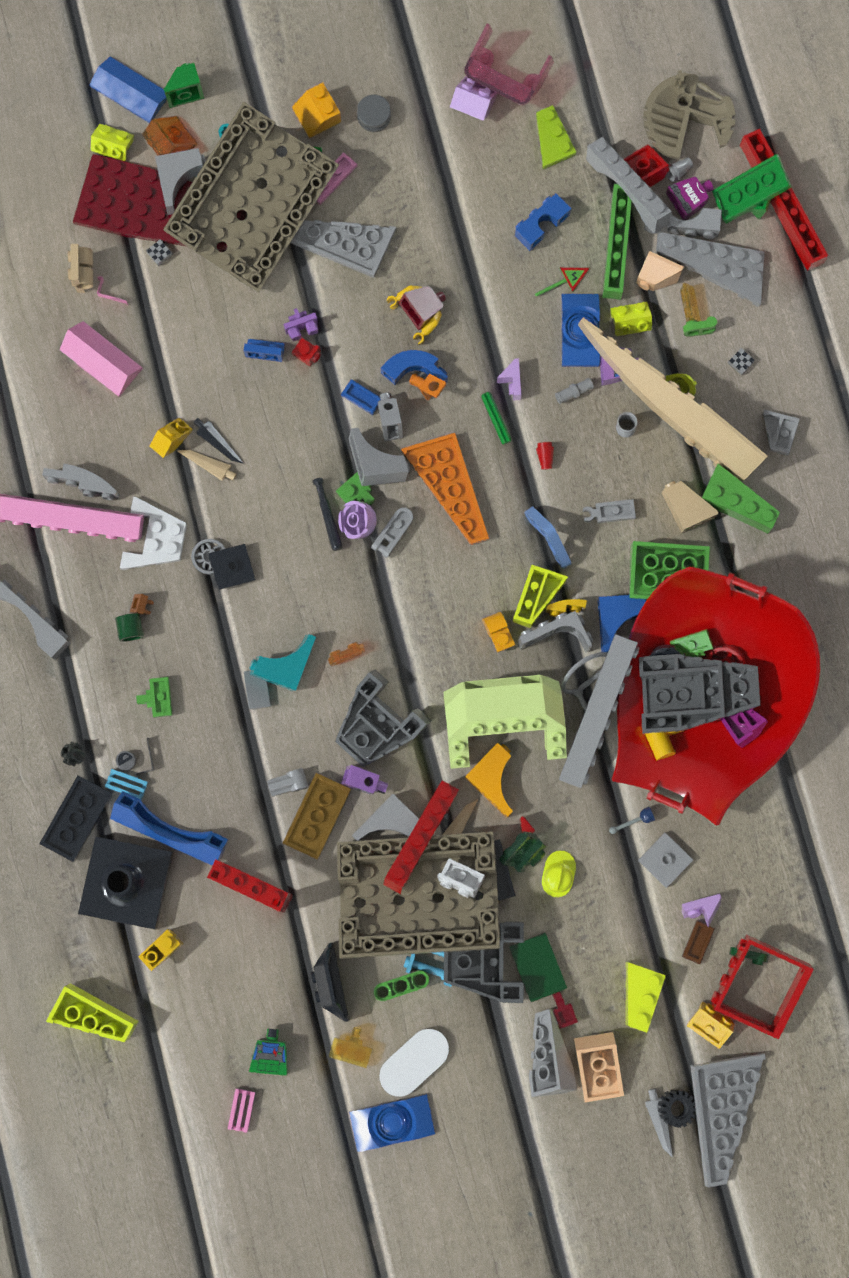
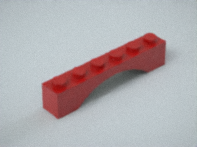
(420, 837)

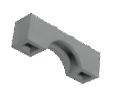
(705, 224)

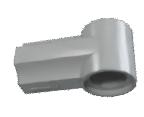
(292, 781)

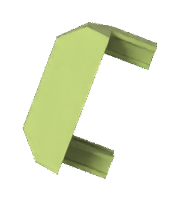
(501, 708)

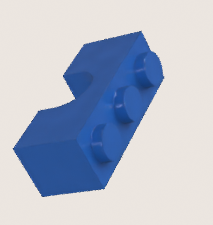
(552, 210)

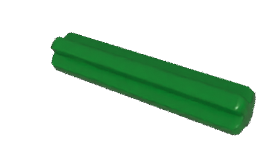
(496, 418)

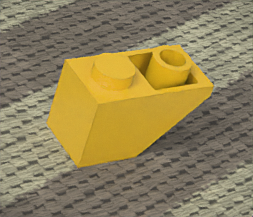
(170, 437)
(160, 949)

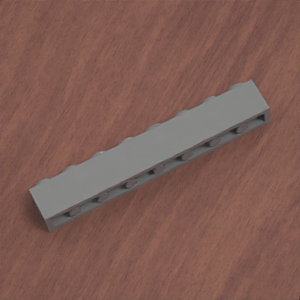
(598, 710)

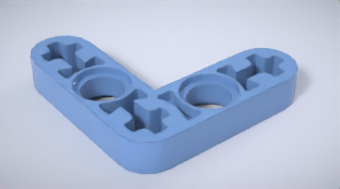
(550, 535)

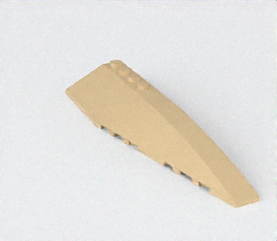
(695, 422)

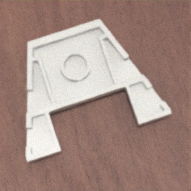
(162, 541)

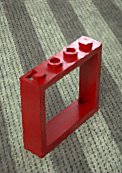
(249, 886)
(789, 1002)

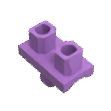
(300, 321)

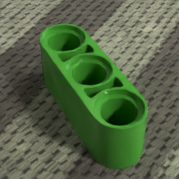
(391, 985)

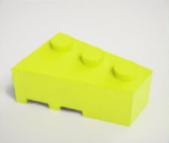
(537, 594)
(642, 994)

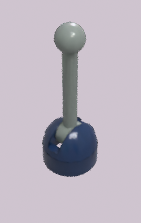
(645, 816)

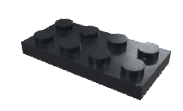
(75, 818)

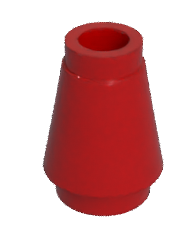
(545, 454)

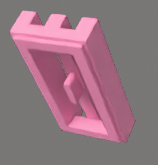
(244, 1093)

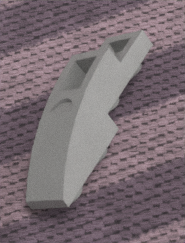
(88, 482)

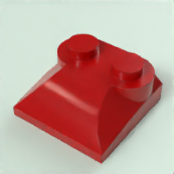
(648, 165)

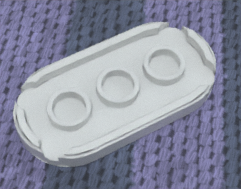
(414, 1062)

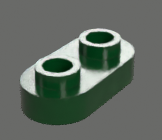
(756, 957)

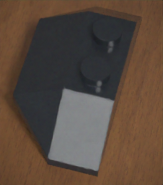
(329, 984)

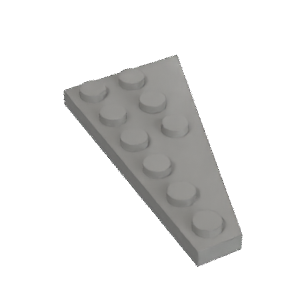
(346, 243)
(719, 263)

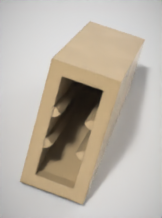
(687, 506)

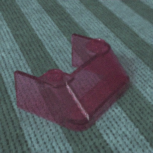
(479, 70)

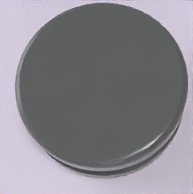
(373, 113)

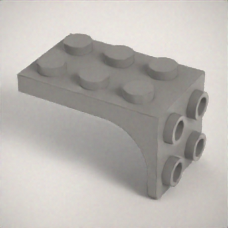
(568, 623)

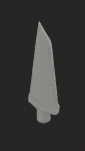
(661, 1127)

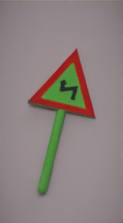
(572, 277)

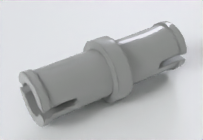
(574, 390)

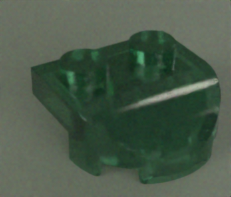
(525, 851)

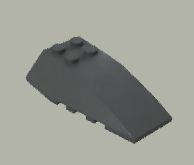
(694, 691)

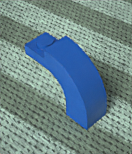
(411, 361)

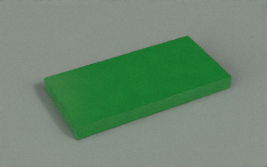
(751, 188)

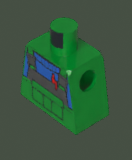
(270, 1055)

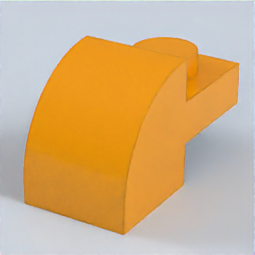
(498, 632)

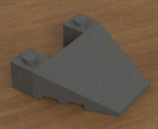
(372, 726)
(483, 969)

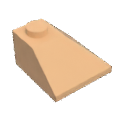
(658, 272)

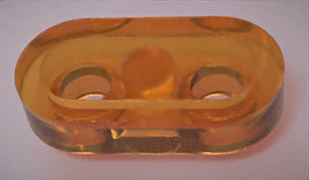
(337, 657)

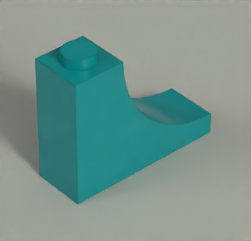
(285, 670)

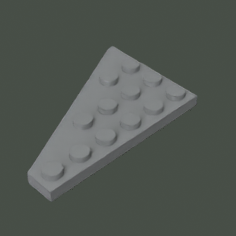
(721, 1102)

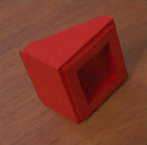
(525, 825)

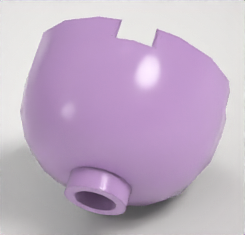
(357, 520)

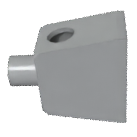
(390, 417)

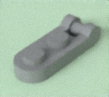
(393, 531)

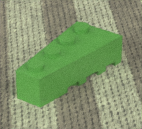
(739, 501)

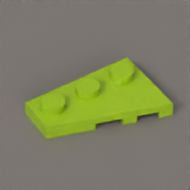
(554, 140)

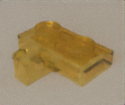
(351, 1049)

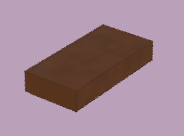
(698, 942)

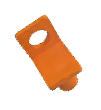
(428, 386)

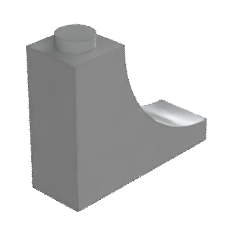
(176, 170)
(375, 466)
(389, 816)

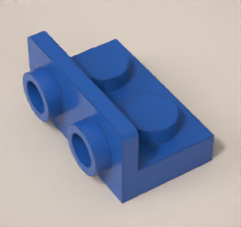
(264, 350)

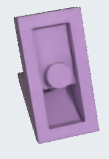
(512, 376)
(707, 906)

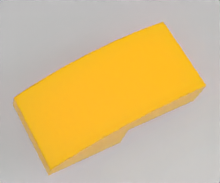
(560, 607)

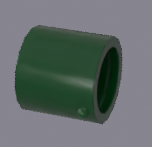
(129, 627)

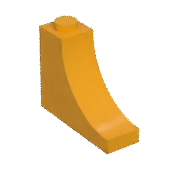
(487, 777)

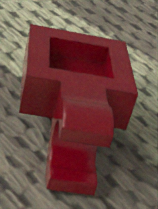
(563, 1013)

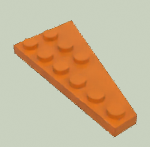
(446, 475)

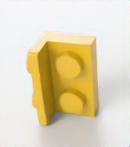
(711, 1025)

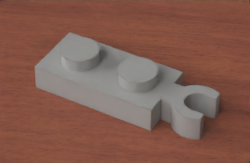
(611, 511)

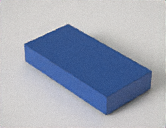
(361, 397)

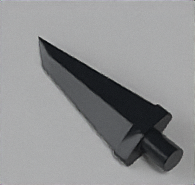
(213, 437)

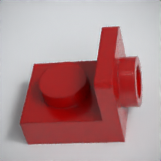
(307, 352)

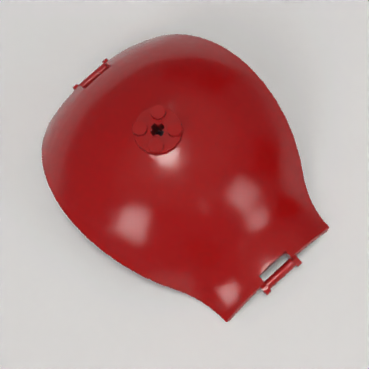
(744, 630)

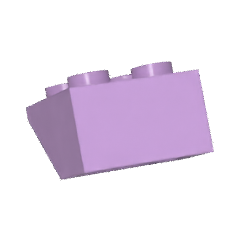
(473, 99)

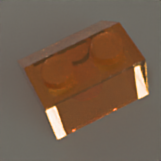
(168, 136)

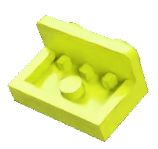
(111, 142)
(631, 318)

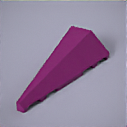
(744, 726)

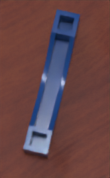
(134, 814)

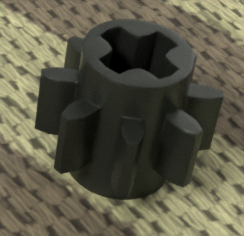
(72, 754)

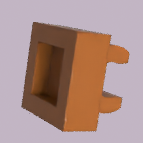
(139, 603)

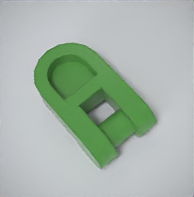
(699, 328)

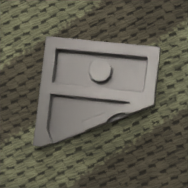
(780, 431)

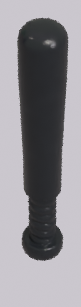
(332, 531)

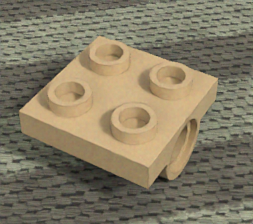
(81, 267)

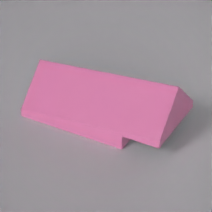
(99, 358)

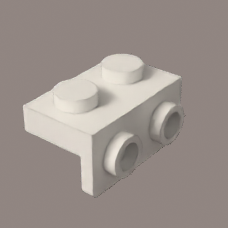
(461, 878)

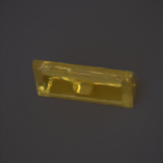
(689, 302)

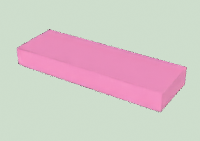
(345, 167)

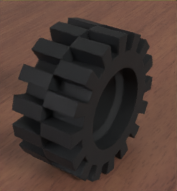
(668, 1100)

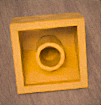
(316, 110)

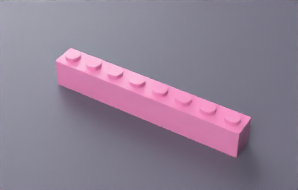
(71, 517)

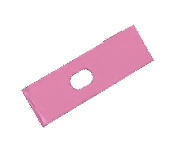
(106, 296)

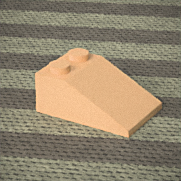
(599, 1067)

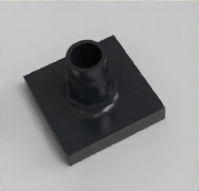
(142, 899)

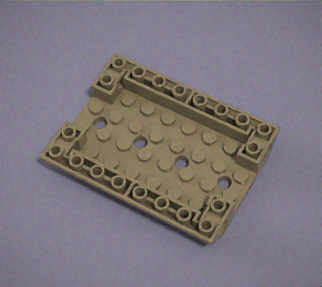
(230, 185)
(419, 922)

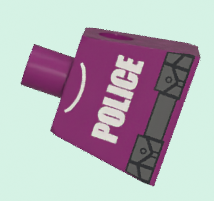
(689, 196)

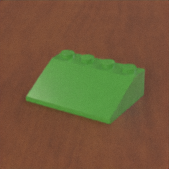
(657, 561)

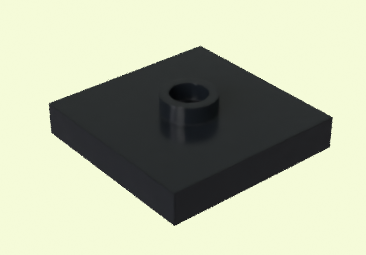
(231, 567)

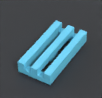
(111, 779)

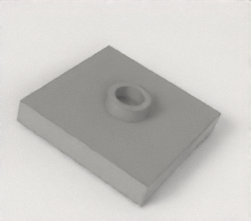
(665, 860)

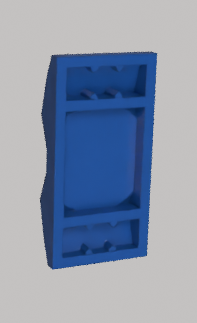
(576, 347)
(392, 1123)

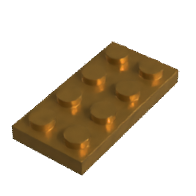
(316, 816)

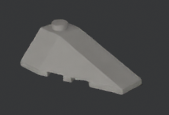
(551, 1063)

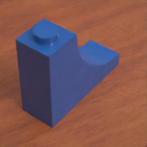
(613, 613)

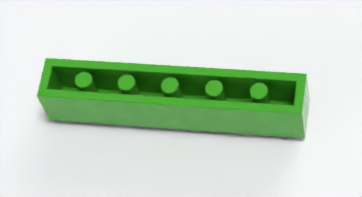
(617, 244)

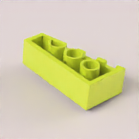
(91, 1015)

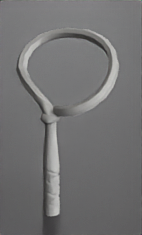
(578, 692)

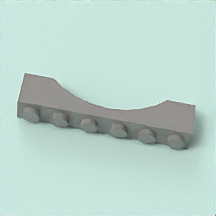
(649, 205)
(47, 637)

